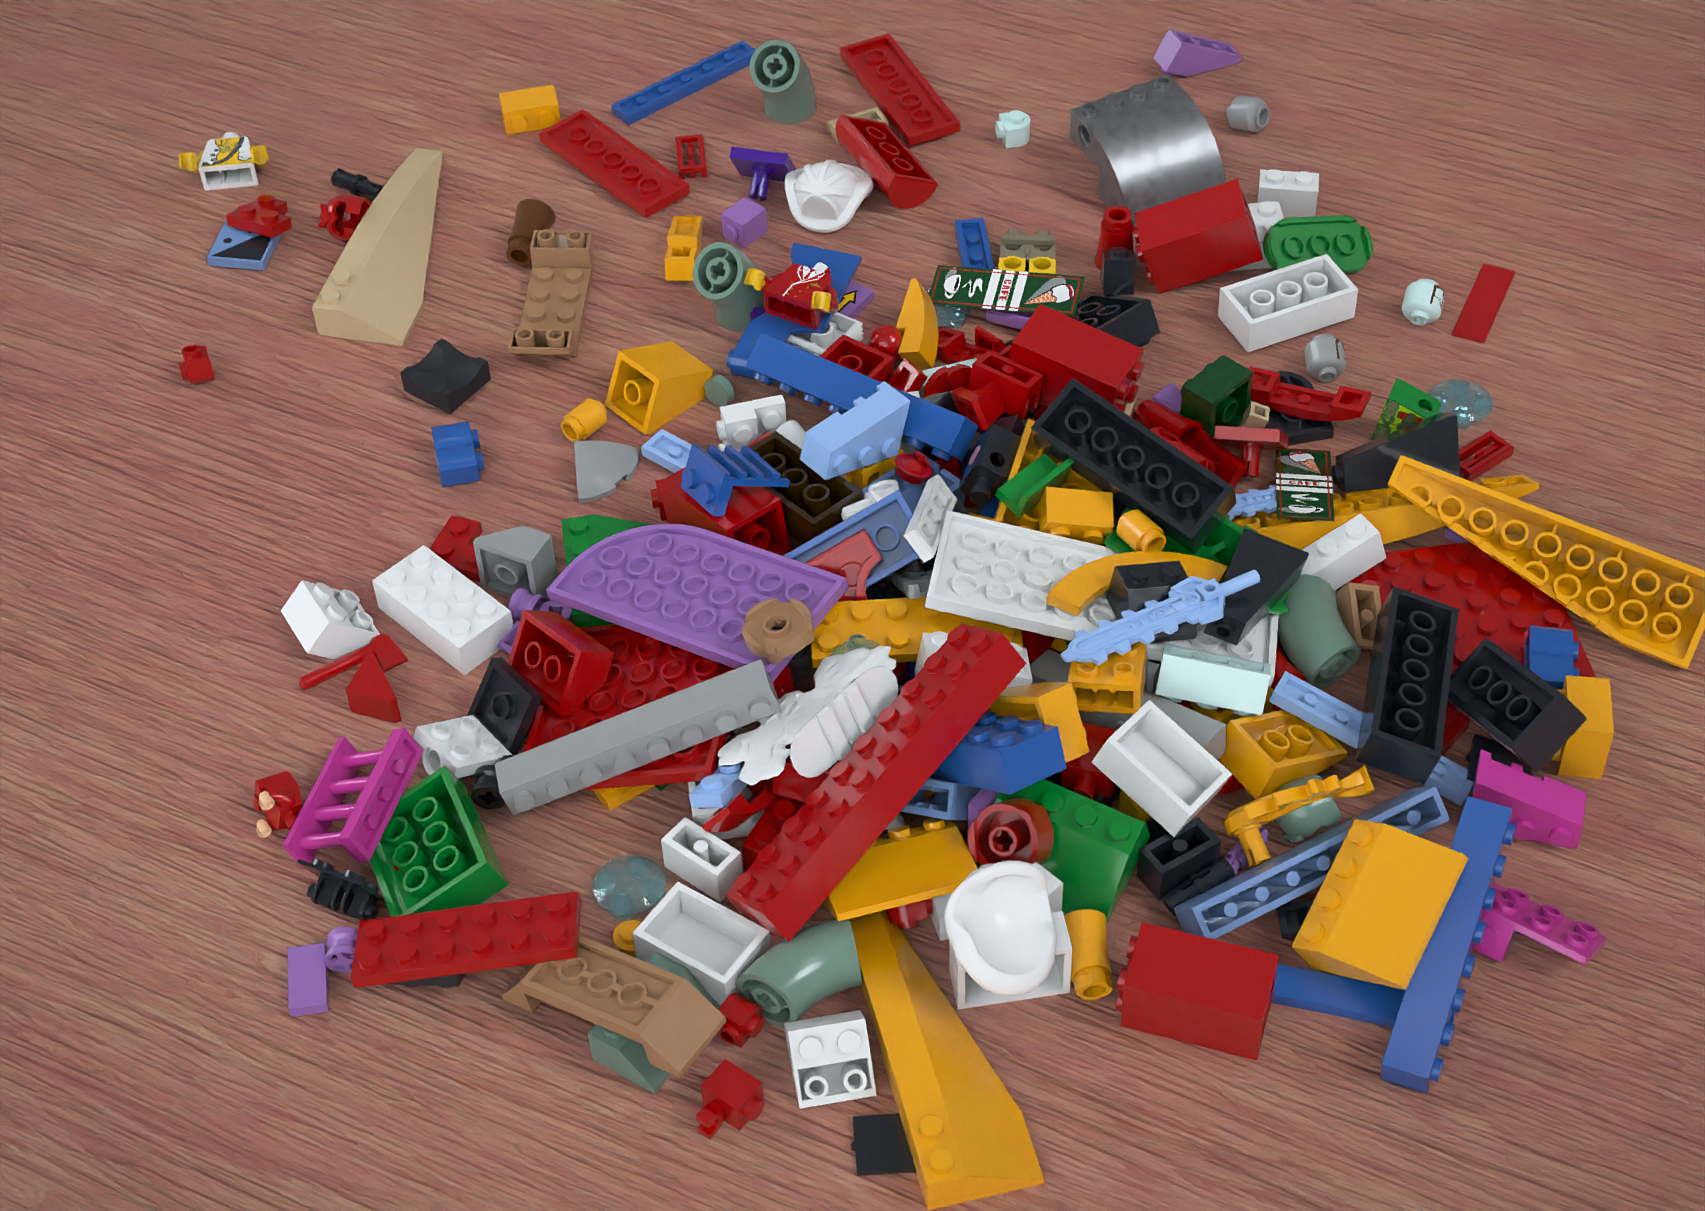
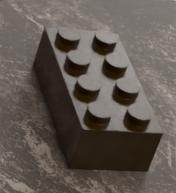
(809, 502)

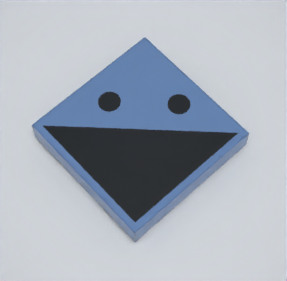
(241, 249)

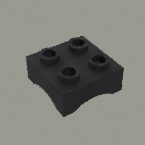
(445, 377)

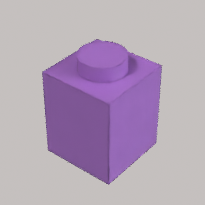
(744, 222)

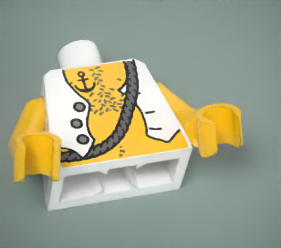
(226, 162)

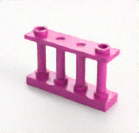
(373, 808)

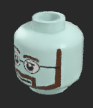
(1423, 302)

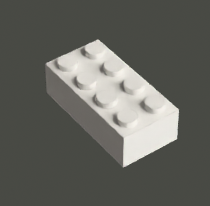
(1287, 302)
(443, 609)

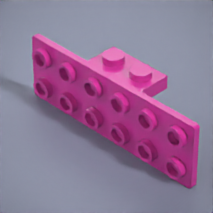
(1543, 923)

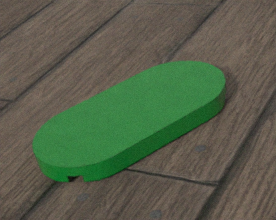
(1309, 237)

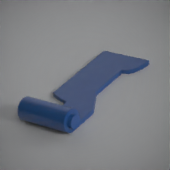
(842, 271)

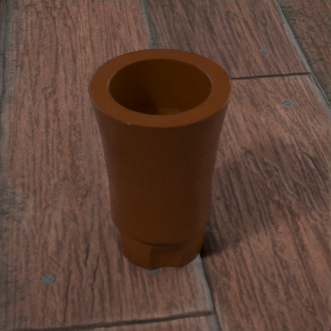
(529, 216)

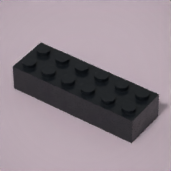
(1134, 465)
(1408, 686)

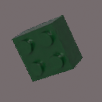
(1217, 394)

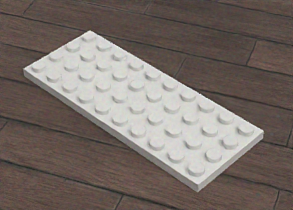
(1008, 570)

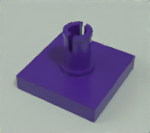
(762, 167)

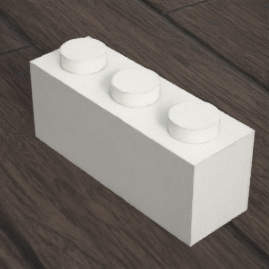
(1345, 552)

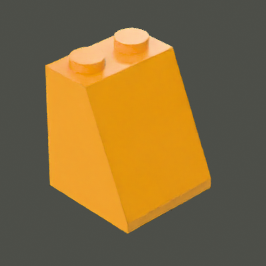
(655, 384)

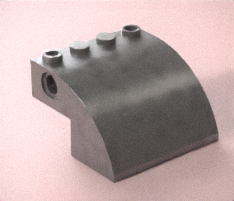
(1147, 145)

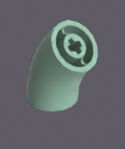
(783, 81)
(720, 277)
(1315, 633)
(802, 971)

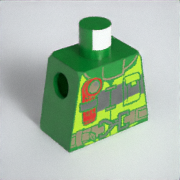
(1405, 407)

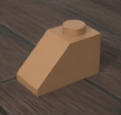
(1359, 611)

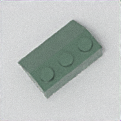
(628, 1056)

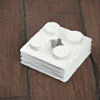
(819, 342)

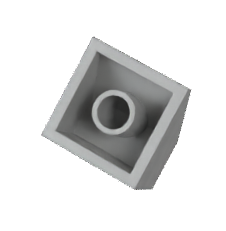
(515, 561)

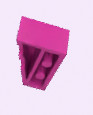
(1541, 808)

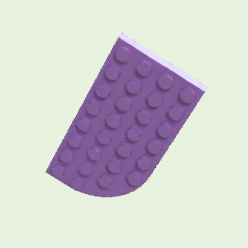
(690, 588)

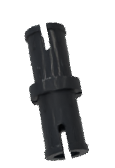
(356, 184)
(1199, 883)

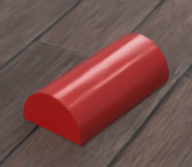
(886, 161)

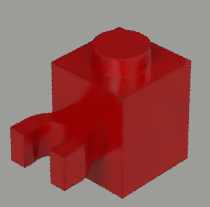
(729, 1097)

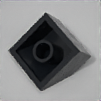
(1145, 582)

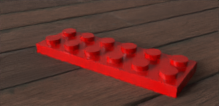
(899, 90)
(614, 163)
(467, 939)

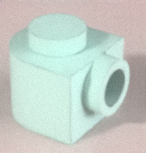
(1013, 128)

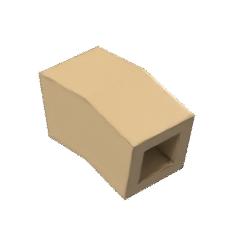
(1256, 416)

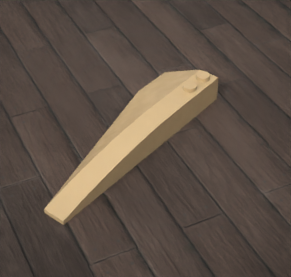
(383, 268)

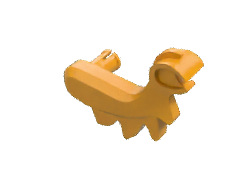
(1249, 818)

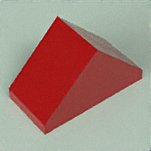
(371, 693)

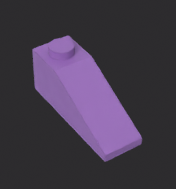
(1193, 54)

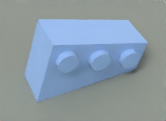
(858, 436)

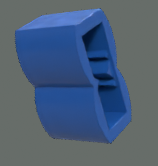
(456, 453)
(1551, 654)

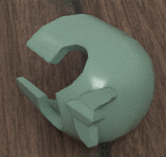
(1307, 819)

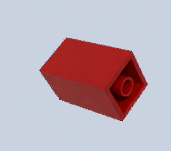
(1196, 236)
(1071, 349)
(750, 517)
(1197, 990)

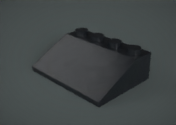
(1120, 316)

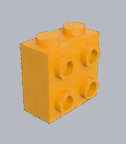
(1113, 685)

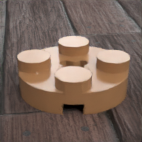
(782, 643)

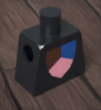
(981, 477)

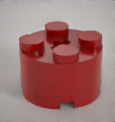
(1019, 818)

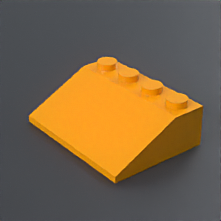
(903, 870)
(1378, 905)

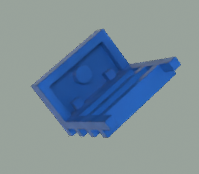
(714, 472)

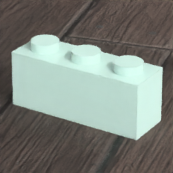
(1213, 680)

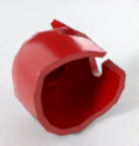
(343, 215)

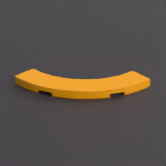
(1091, 580)

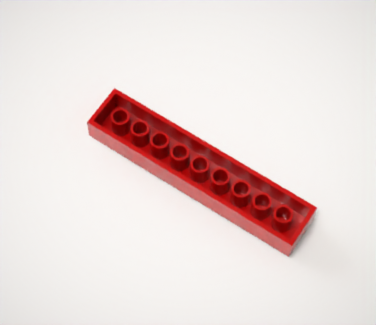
(875, 780)

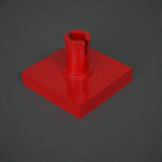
(1251, 442)

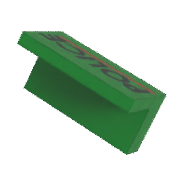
(1027, 487)

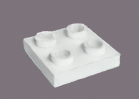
(459, 745)

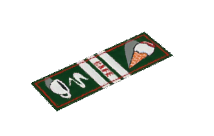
(1005, 289)
(1304, 484)

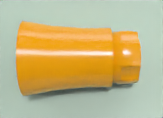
(1090, 957)

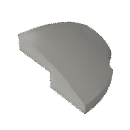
(602, 467)

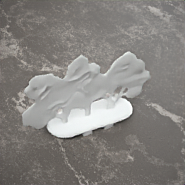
(818, 722)

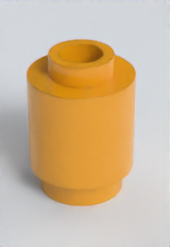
(584, 420)
(1140, 532)

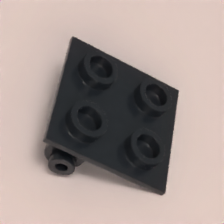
(342, 891)

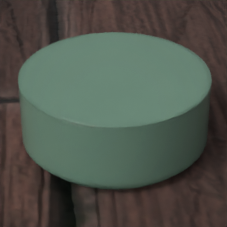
(719, 391)

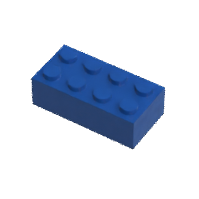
(886, 526)
(1004, 754)

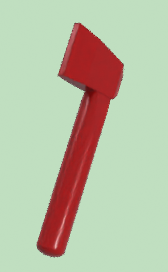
(382, 646)

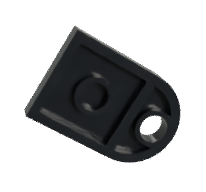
(1298, 429)

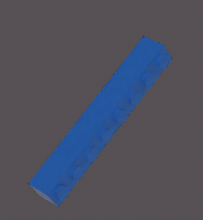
(838, 386)
(1435, 985)

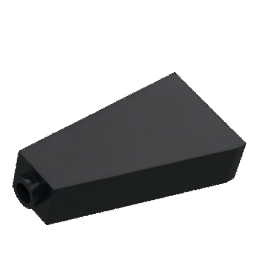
(1372, 464)
(1278, 570)

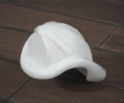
(826, 194)
(1003, 927)

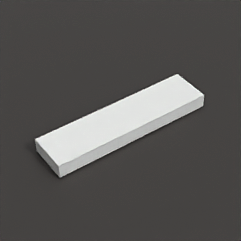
(928, 518)

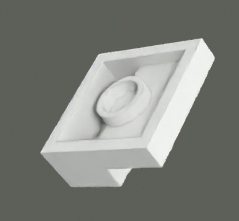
(748, 420)

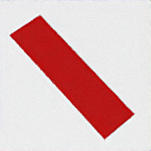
(1483, 303)

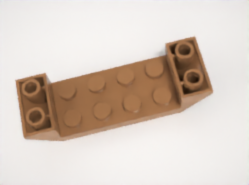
(555, 294)
(627, 999)

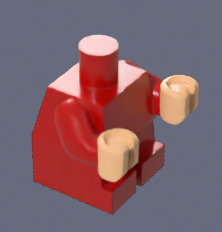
(279, 800)

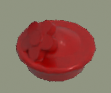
(913, 468)

